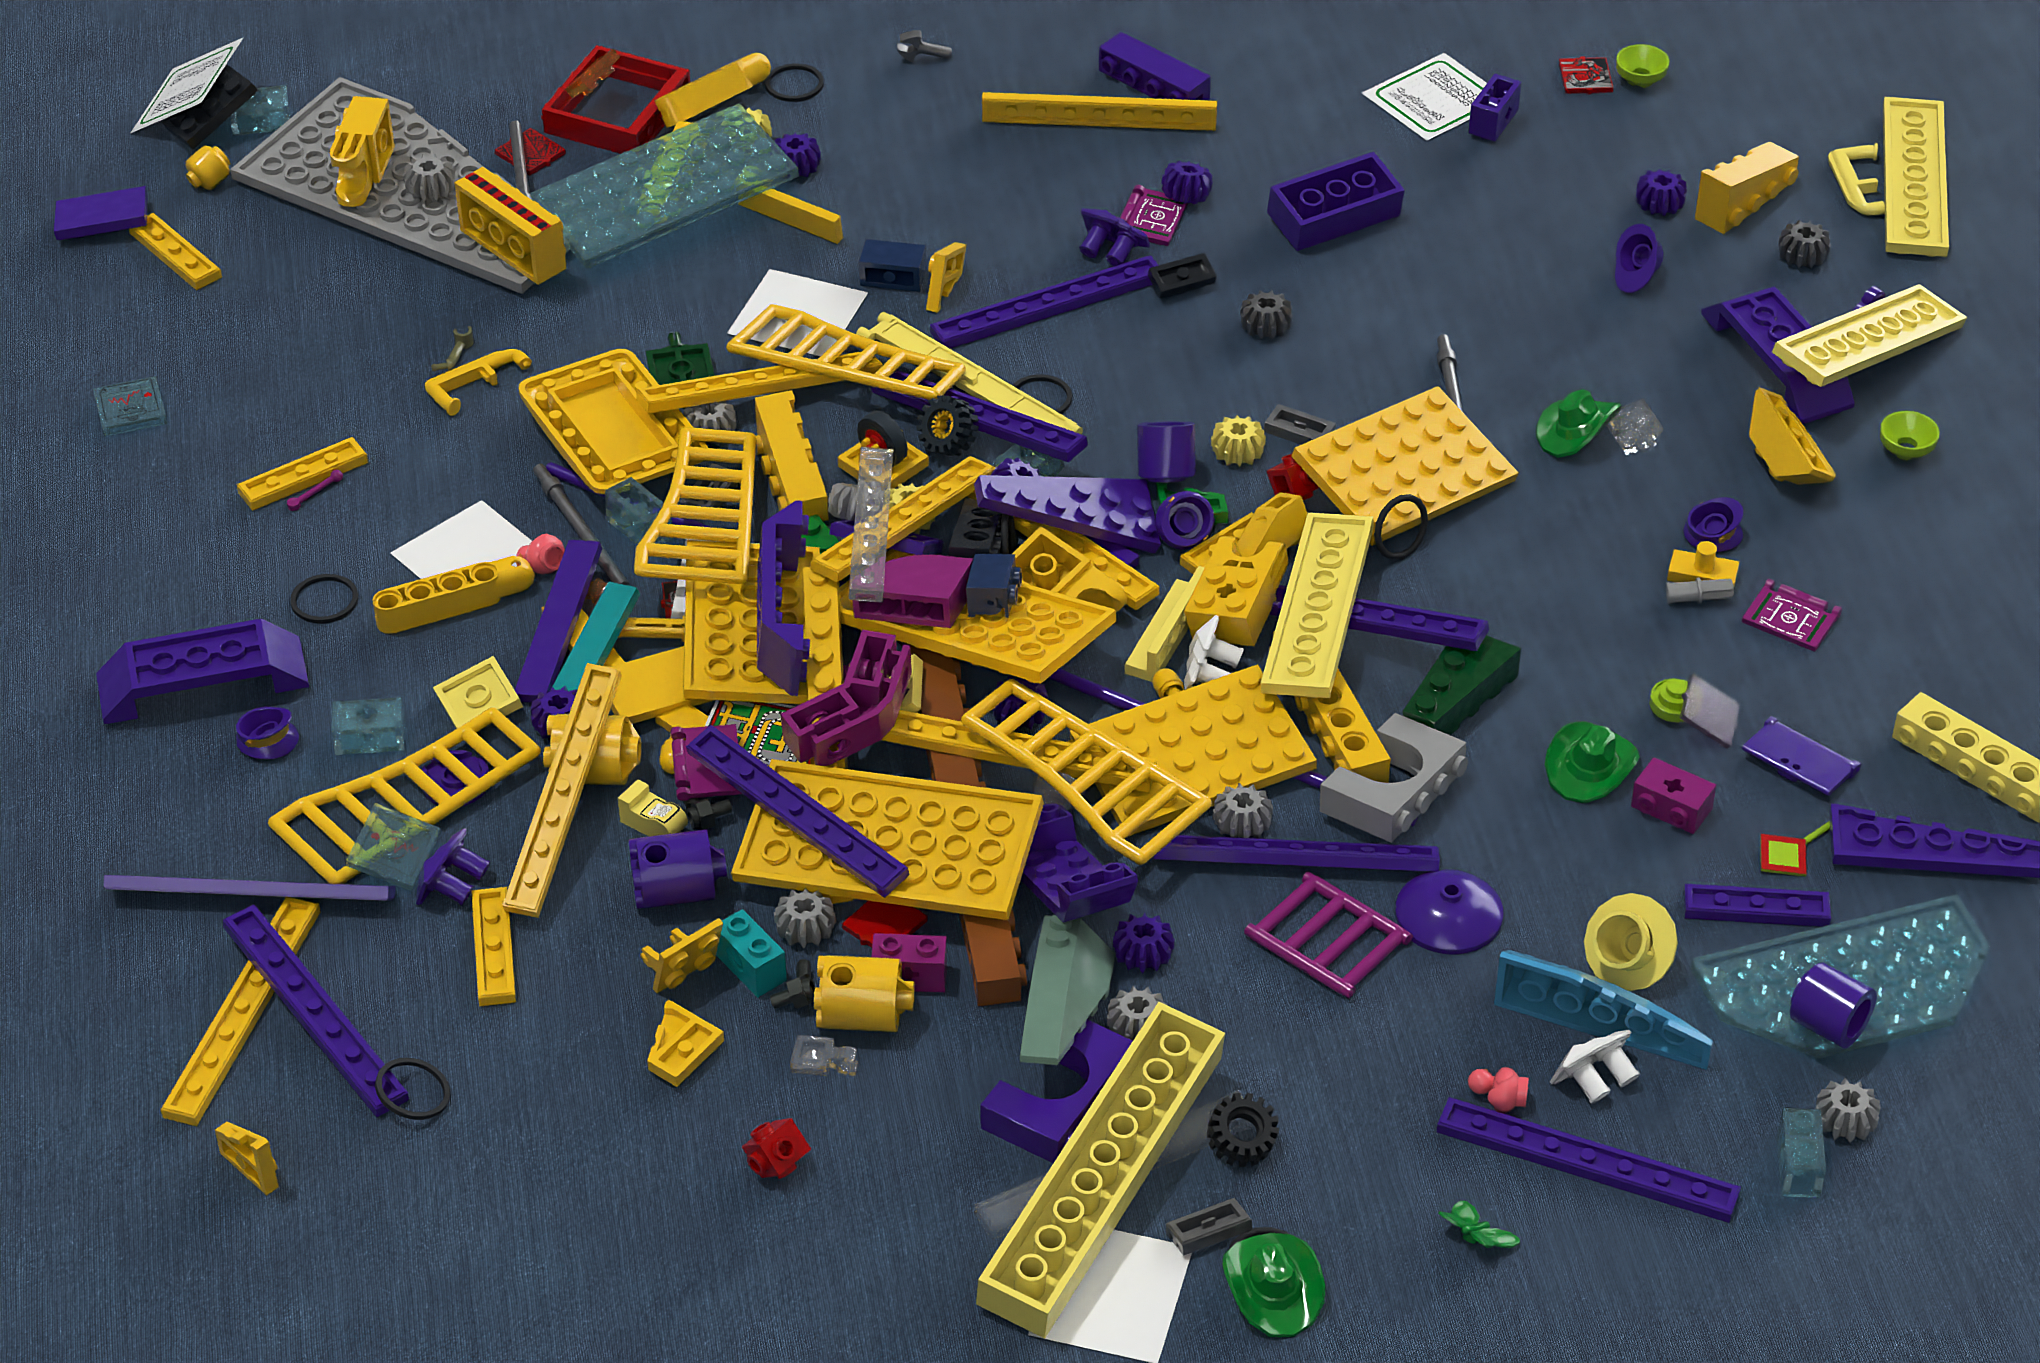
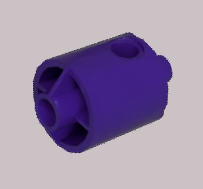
(675, 868)

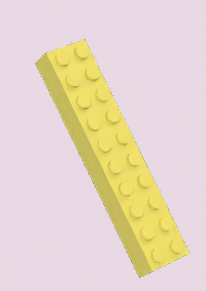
(1099, 1170)

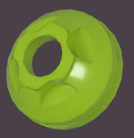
(1642, 64)
(1912, 429)

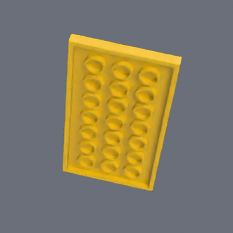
(1030, 644)
(956, 839)

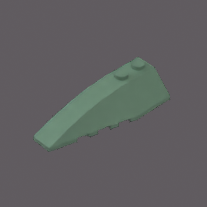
(1066, 985)

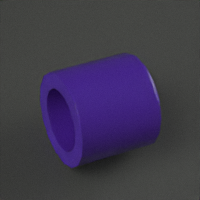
(1166, 451)
(1832, 1004)

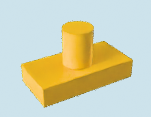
(1704, 564)

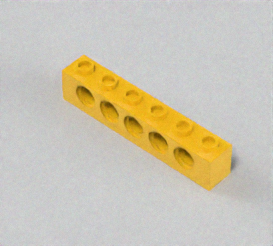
(1346, 732)

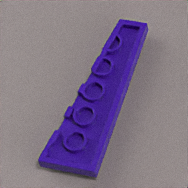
(1876, 841)

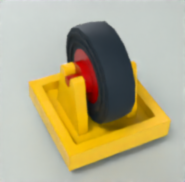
(881, 431)

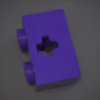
(1494, 107)

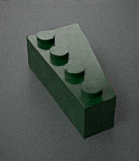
(1462, 682)

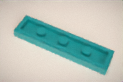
(598, 633)

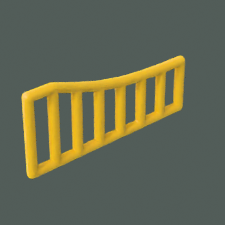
(851, 372)
(678, 490)
(378, 781)
(1072, 792)

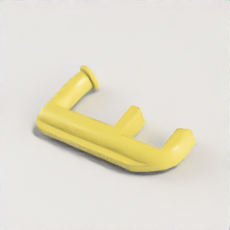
(1847, 179)

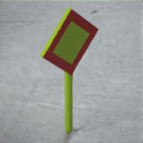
(1786, 854)

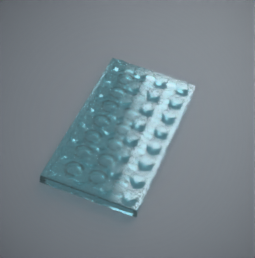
(665, 185)

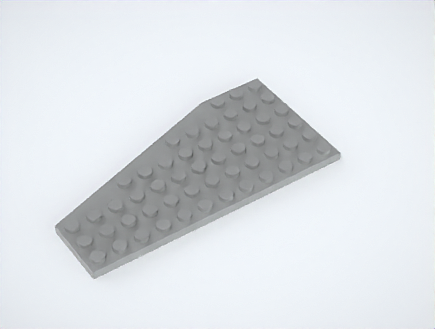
(298, 168)

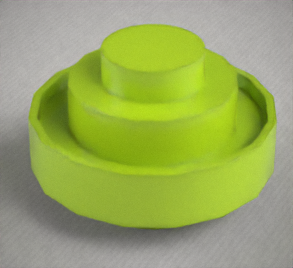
(1667, 699)

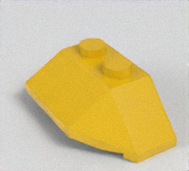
(1786, 442)

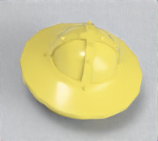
(1631, 941)

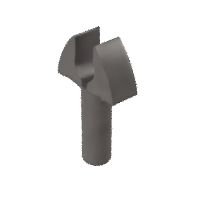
(918, 46)

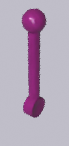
(294, 503)

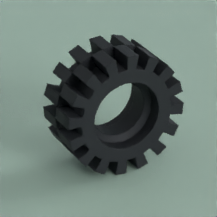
(1254, 1113)

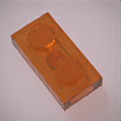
(599, 69)

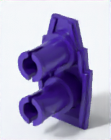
(1105, 226)
(434, 874)

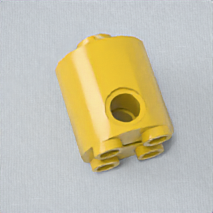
(615, 755)
(861, 993)

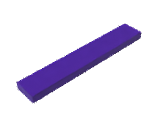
(558, 619)

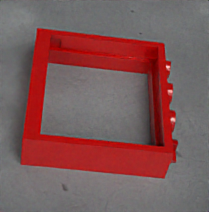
(629, 68)

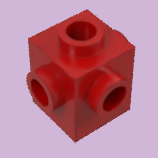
(1291, 479)
(775, 1148)

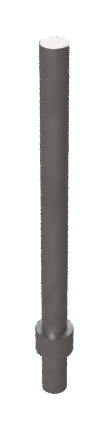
(519, 158)
(1447, 362)
(555, 490)

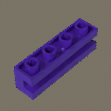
(1151, 70)

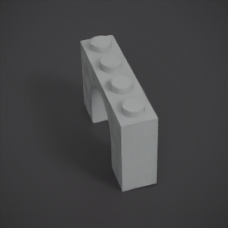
(1392, 807)

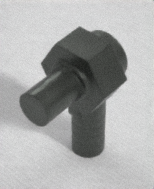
(703, 814)
(799, 990)

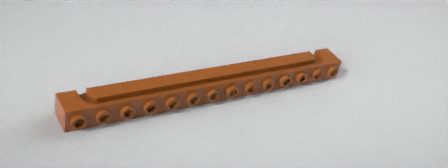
(987, 940)

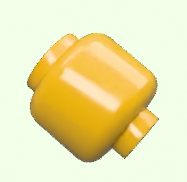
(207, 167)

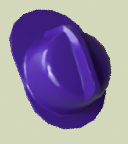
(1637, 258)

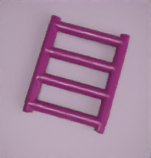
(1317, 967)

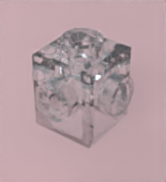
(1635, 427)

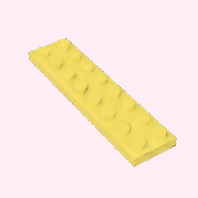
(1915, 177)
(1868, 335)
(1317, 605)

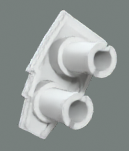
(1207, 645)
(1581, 1057)

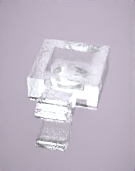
(818, 1054)

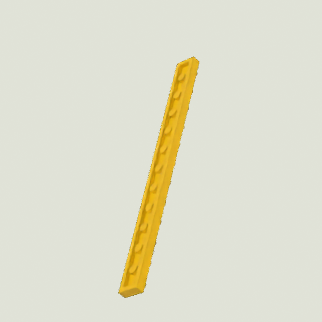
(825, 650)

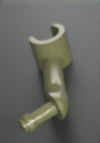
(462, 341)

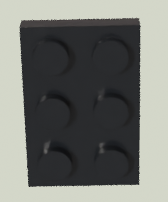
(222, 100)

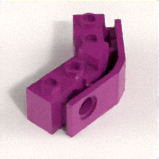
(856, 711)

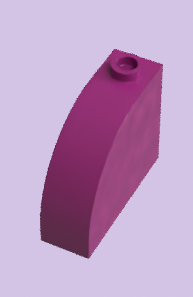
(920, 591)

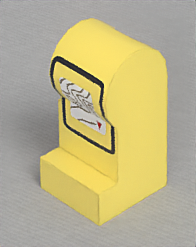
(649, 812)

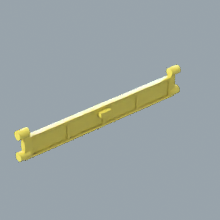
(974, 381)

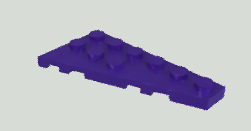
(1096, 507)

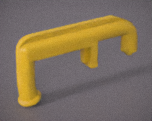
(480, 368)

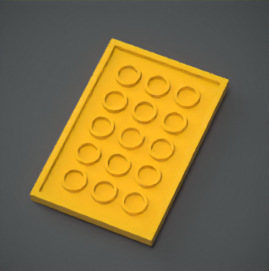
(1408, 448)
(723, 632)
(1209, 740)

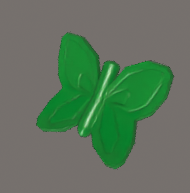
(1466, 1217)

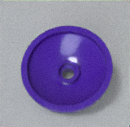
(1449, 911)

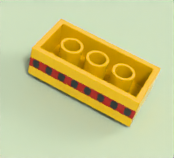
(510, 225)

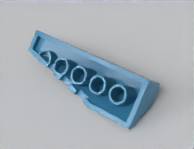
(1595, 1008)

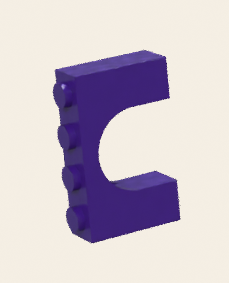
(1047, 1124)

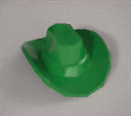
(1573, 422)
(1588, 761)
(1276, 1283)

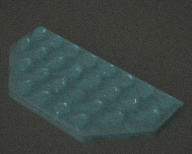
(1912, 956)

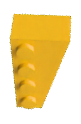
(1744, 185)
(788, 455)

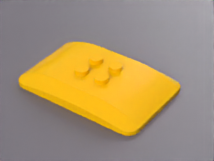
(600, 425)

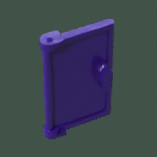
(1800, 757)

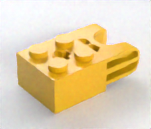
(361, 148)
(1062, 569)
(1237, 591)

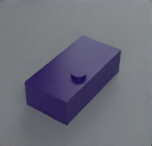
(1335, 201)

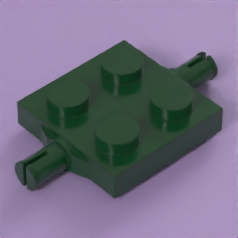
(679, 361)

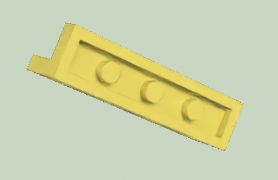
(1163, 631)

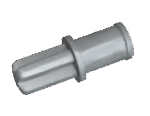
(1699, 590)

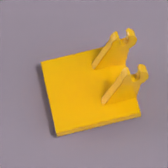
(684, 956)

